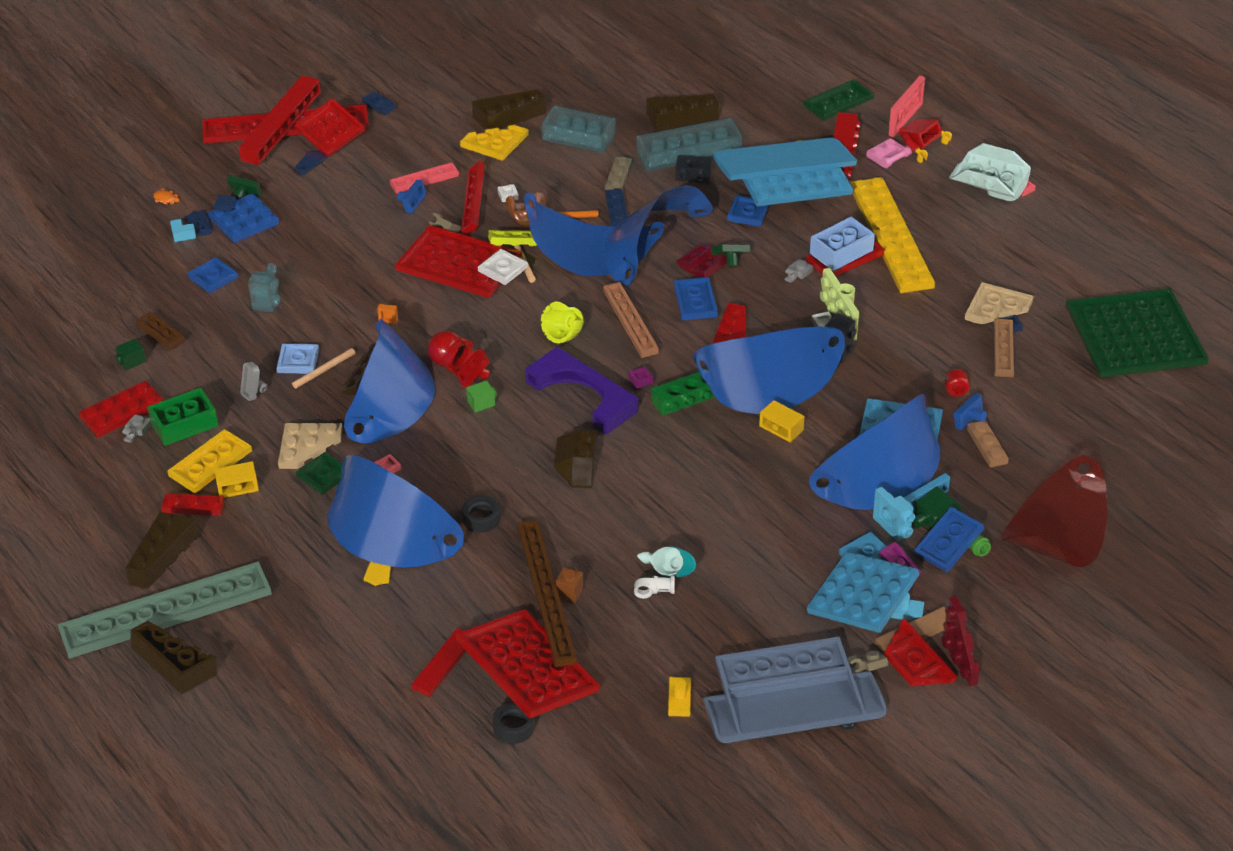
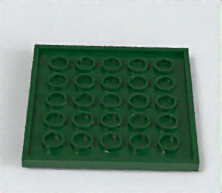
(1136, 333)

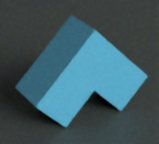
(182, 232)

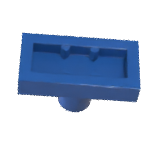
(413, 196)
(970, 411)

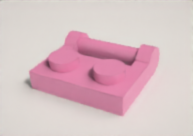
(888, 152)

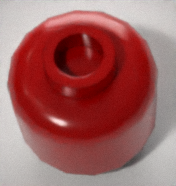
(956, 383)

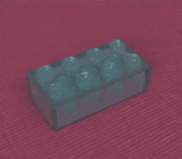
(578, 129)

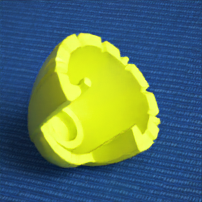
(561, 322)

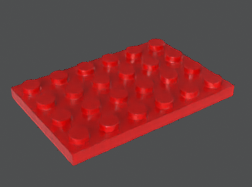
(451, 260)
(521, 662)

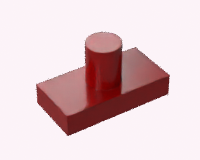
(474, 368)

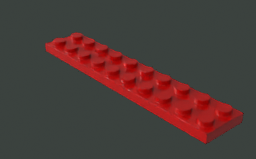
(239, 127)

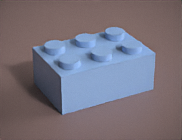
(842, 243)

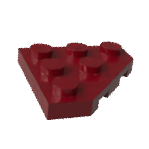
(959, 641)

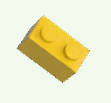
(781, 421)
(236, 479)

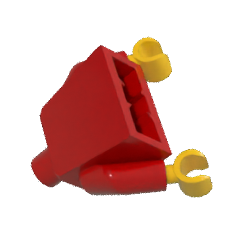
(921, 133)

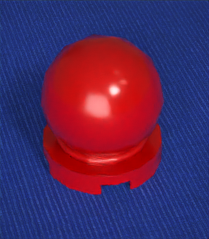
(450, 350)

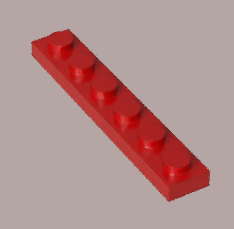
(472, 198)

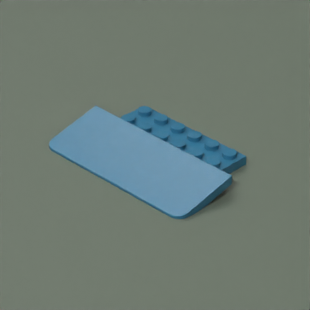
(789, 170)

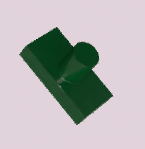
(243, 186)
(731, 252)

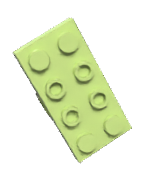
(839, 297)

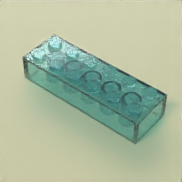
(662, 148)

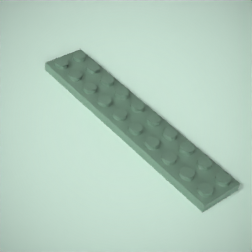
(164, 609)

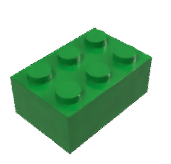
(183, 416)

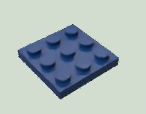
(245, 219)

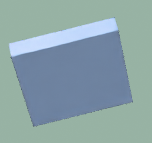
(297, 358)

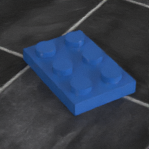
(695, 298)
(949, 539)

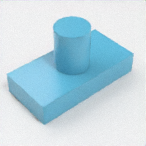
(909, 609)

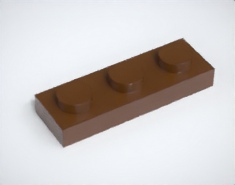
(160, 330)

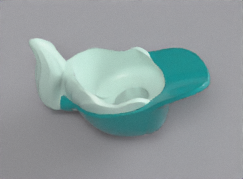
(670, 561)

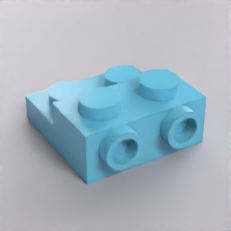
(893, 514)

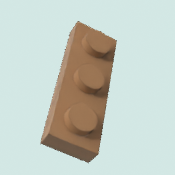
(987, 443)

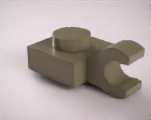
(447, 225)
(871, 661)

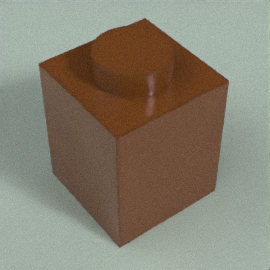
(569, 584)

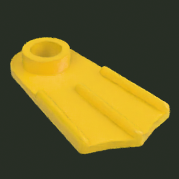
(377, 574)

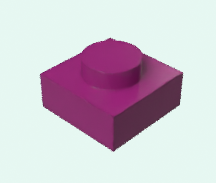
(640, 377)

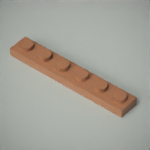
(630, 320)

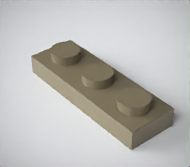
(619, 173)

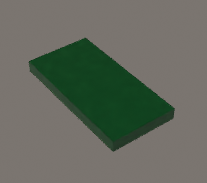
(838, 99)

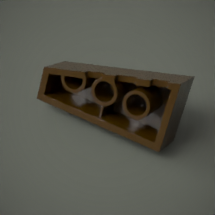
(508, 109)
(681, 111)
(160, 547)
(172, 658)

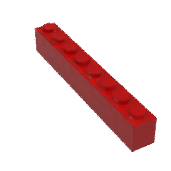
(279, 120)

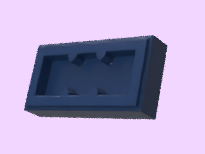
(379, 103)

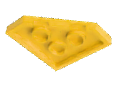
(495, 142)

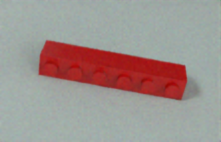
(847, 133)

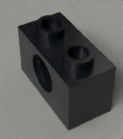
(693, 169)

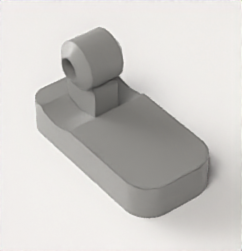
(250, 382)

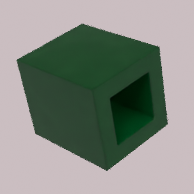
(130, 354)

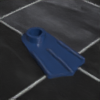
(310, 161)
(200, 222)

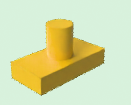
(679, 696)

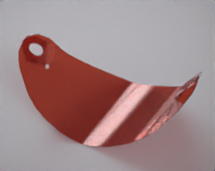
(1064, 519)

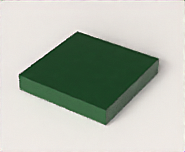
(321, 473)

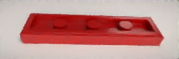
(439, 666)

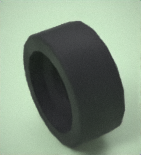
(479, 503)
(512, 735)

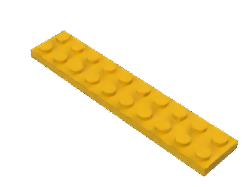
(892, 235)

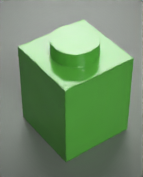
(481, 396)

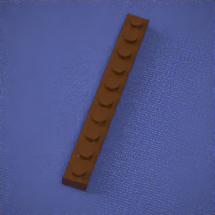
(546, 594)

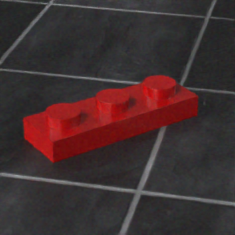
(193, 504)

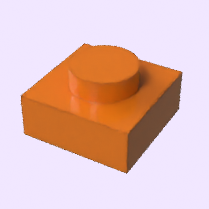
(388, 313)

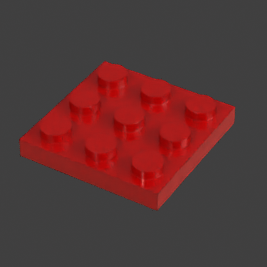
(330, 127)

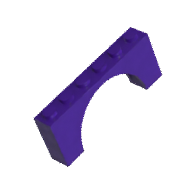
(561, 367)

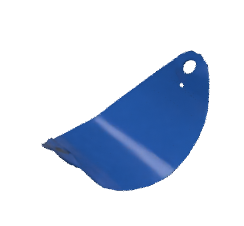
(626, 233)
(578, 244)
(770, 367)
(392, 389)
(893, 455)
(389, 518)

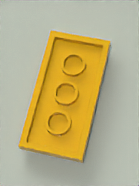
(198, 467)

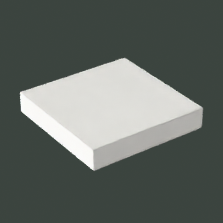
(502, 267)

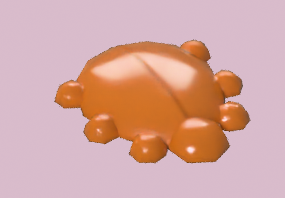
(165, 196)

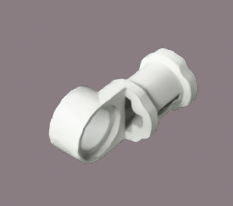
(655, 585)

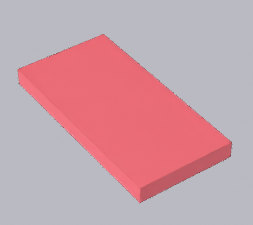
(906, 106)

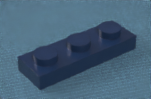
(615, 206)

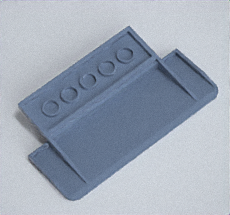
(790, 691)

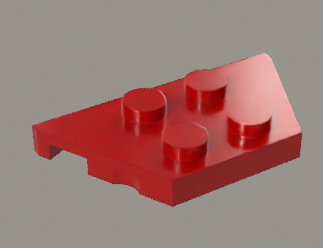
(916, 659)

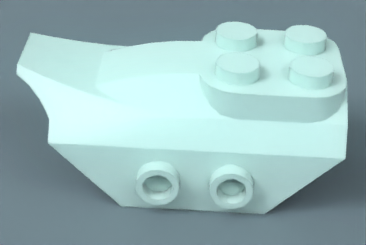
(993, 170)

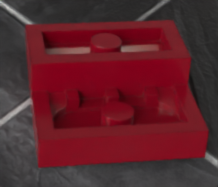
(701, 261)

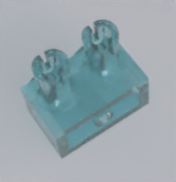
(263, 289)

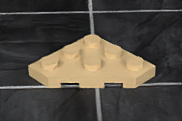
(995, 303)
(306, 441)

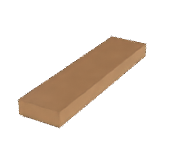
(1003, 348)
(925, 626)

